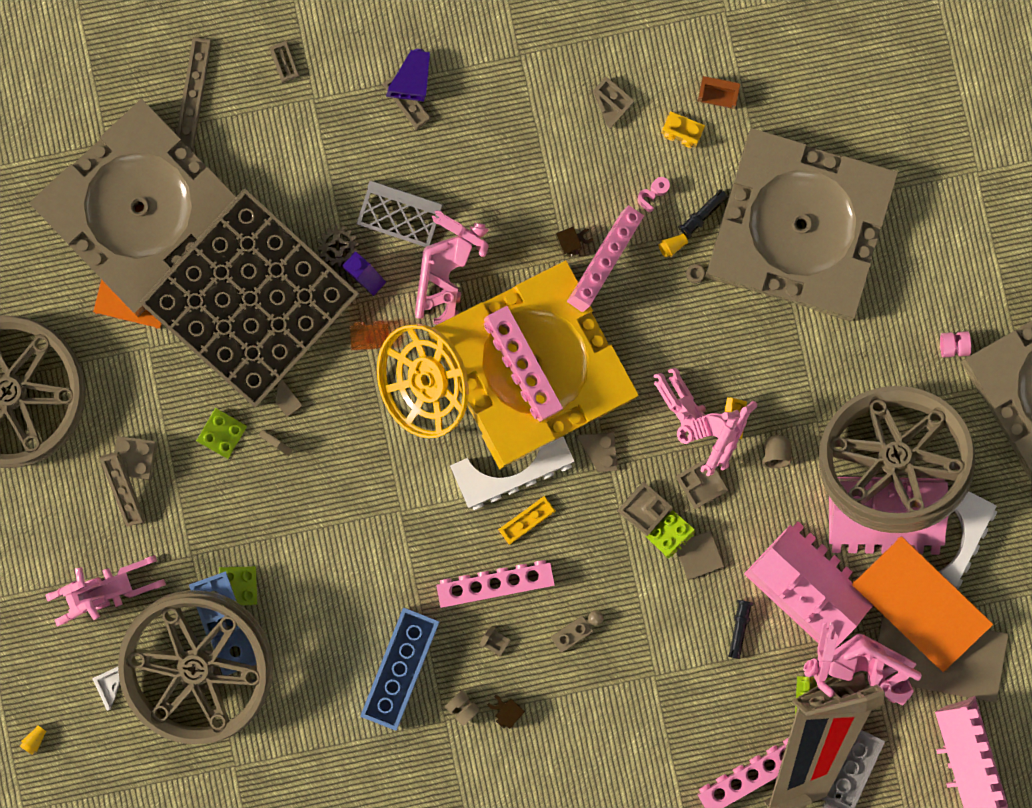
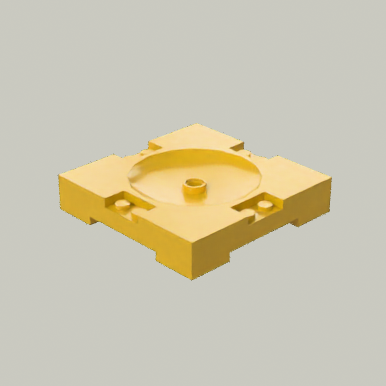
(566, 346)

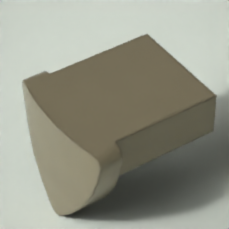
(494, 641)

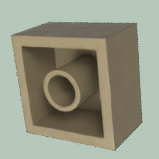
(137, 456)

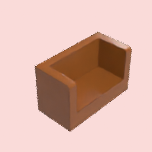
(718, 92)

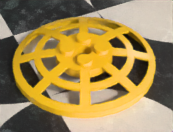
(419, 383)

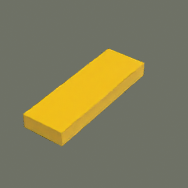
(526, 520)

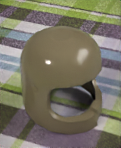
(777, 448)

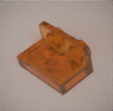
(368, 336)

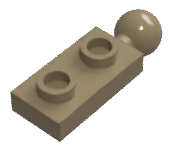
(576, 630)

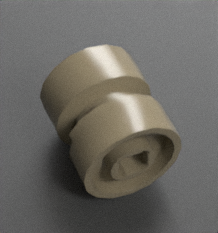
(462, 708)

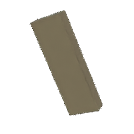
(412, 109)

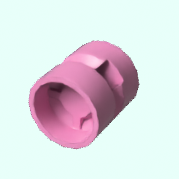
(955, 344)

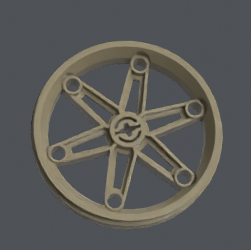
(19, 390)
(897, 397)
(204, 662)

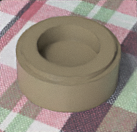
(695, 273)

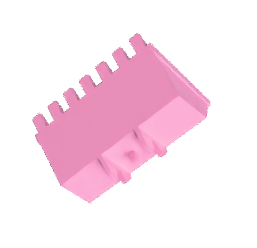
(846, 531)
(809, 585)
(970, 755)

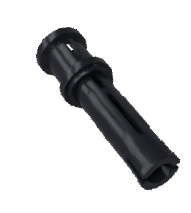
(697, 219)
(741, 620)

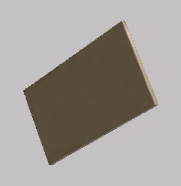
(972, 674)

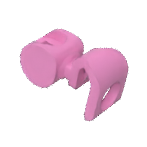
(659, 187)

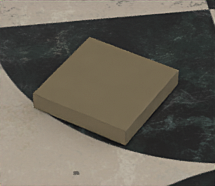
(699, 555)

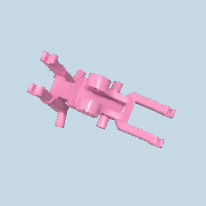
(724, 426)
(96, 593)

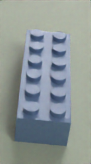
(399, 669)

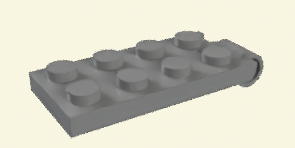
(854, 772)

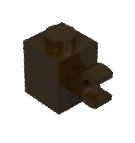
(570, 241)
(508, 713)

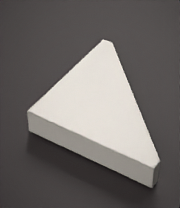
(107, 686)

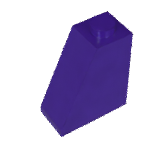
(411, 78)
(364, 273)

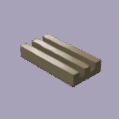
(289, 77)

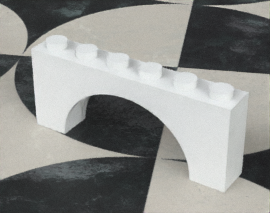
(480, 488)
(974, 517)

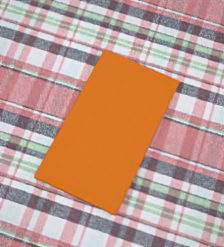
(922, 604)

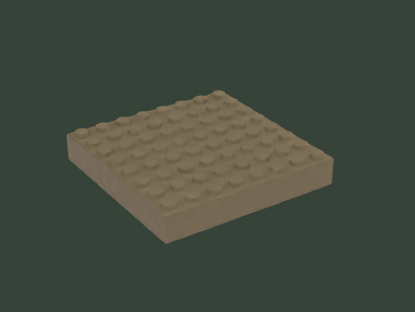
(249, 297)

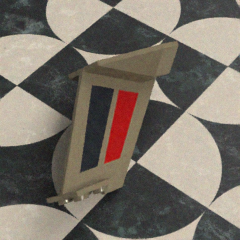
(822, 739)

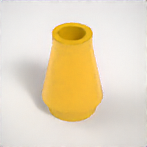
(671, 245)
(33, 740)

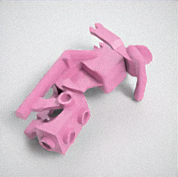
(441, 259)
(858, 655)

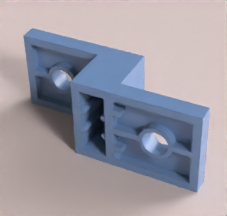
(210, 618)

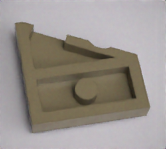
(612, 101)
(600, 450)

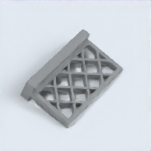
(400, 197)

